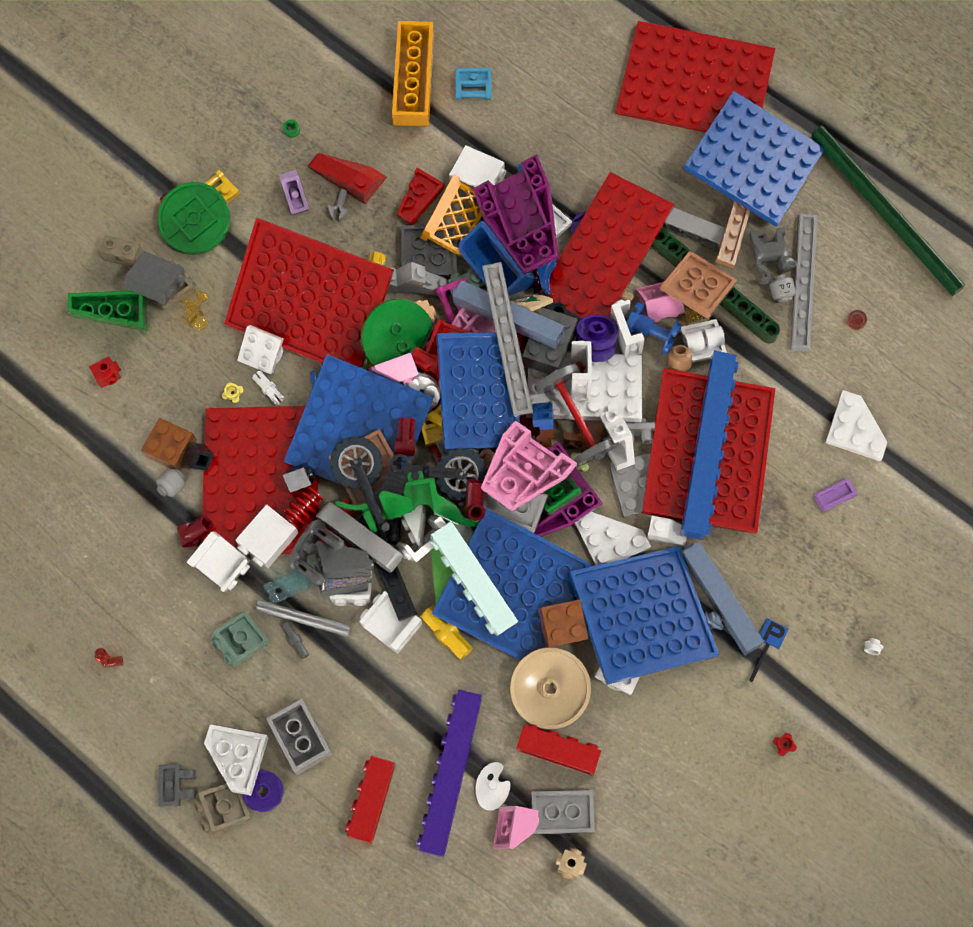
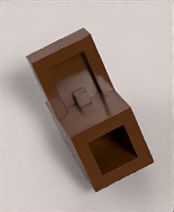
(576, 440)

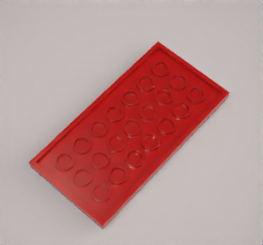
(607, 247)

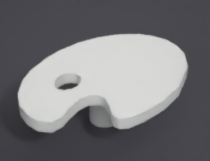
(491, 793)

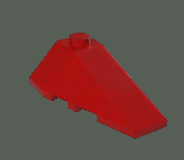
(356, 178)

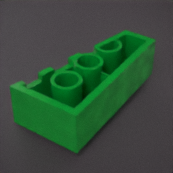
(110, 307)

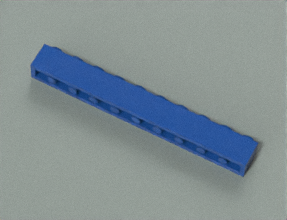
(708, 445)

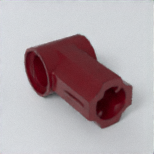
(405, 440)
(474, 498)
(191, 532)

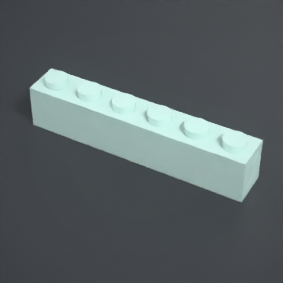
(473, 578)

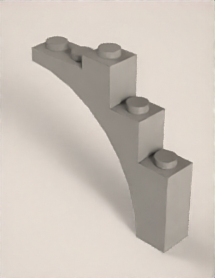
(415, 279)

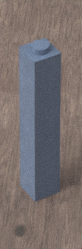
(525, 321)
(722, 598)

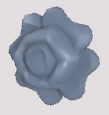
(714, 620)

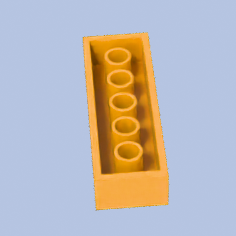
(413, 73)

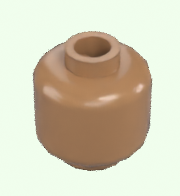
(679, 358)

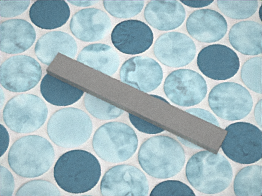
(804, 282)
(507, 339)

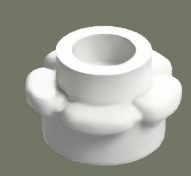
(873, 646)

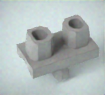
(642, 429)

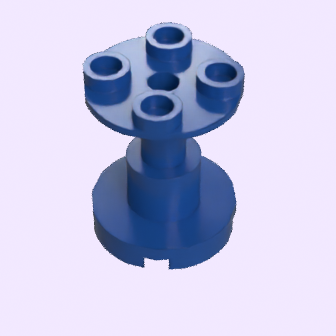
(642, 324)

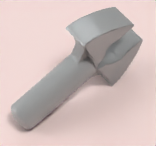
(339, 206)

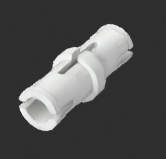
(268, 388)

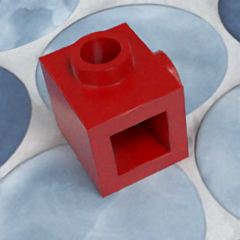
(106, 372)

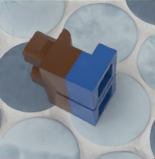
(544, 422)

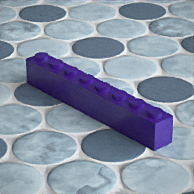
(450, 773)

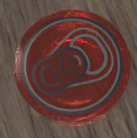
(857, 319)

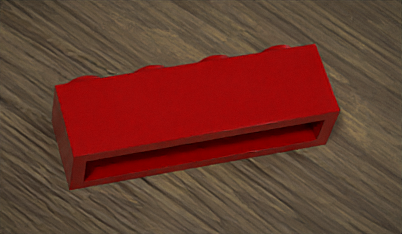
(558, 750)
(371, 799)

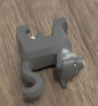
(771, 251)

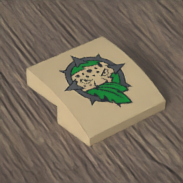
(532, 301)

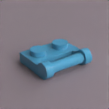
(473, 78)

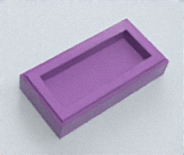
(835, 494)

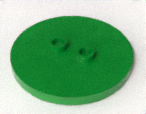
(194, 218)
(394, 330)

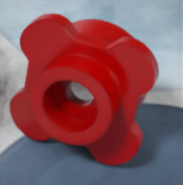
(787, 738)

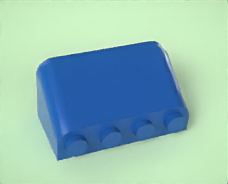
(484, 248)

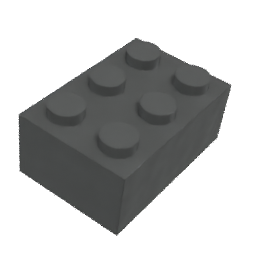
(544, 357)

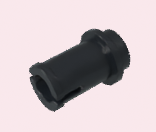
(394, 531)

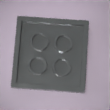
(428, 253)

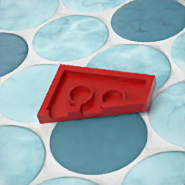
(421, 194)

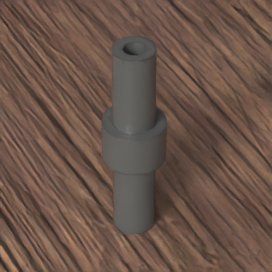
(295, 640)

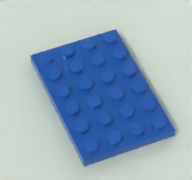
(472, 391)

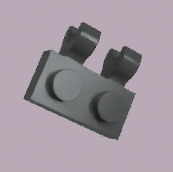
(170, 785)

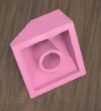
(397, 369)
(514, 826)

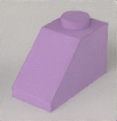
(293, 191)

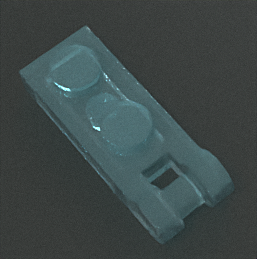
(290, 585)

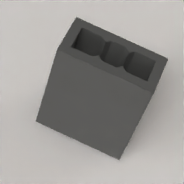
(155, 278)

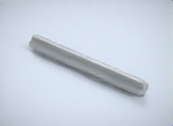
(303, 618)

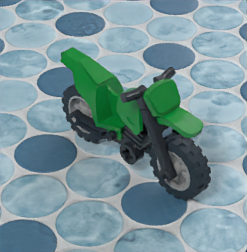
(414, 479)

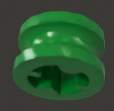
(291, 133)

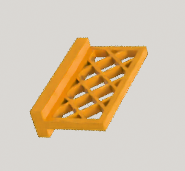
(440, 212)

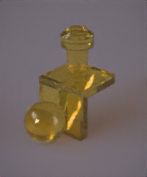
(194, 312)

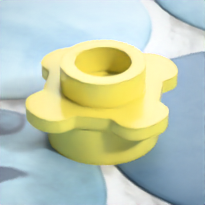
(232, 387)

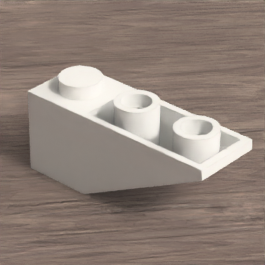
(415, 522)

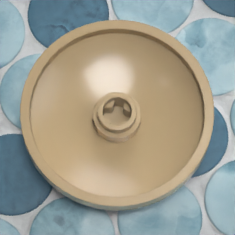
(550, 688)

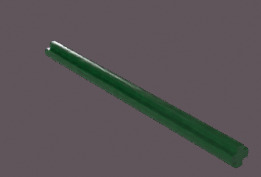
(888, 211)

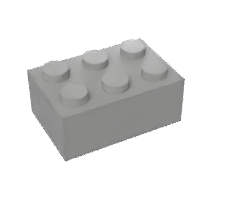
(299, 737)

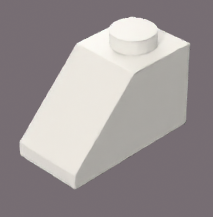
(665, 531)

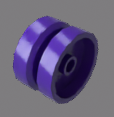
(601, 333)

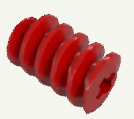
(302, 506)

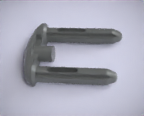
(307, 545)

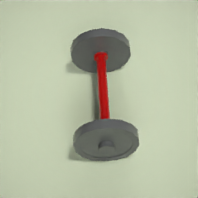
(556, 380)

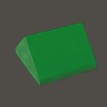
(561, 495)

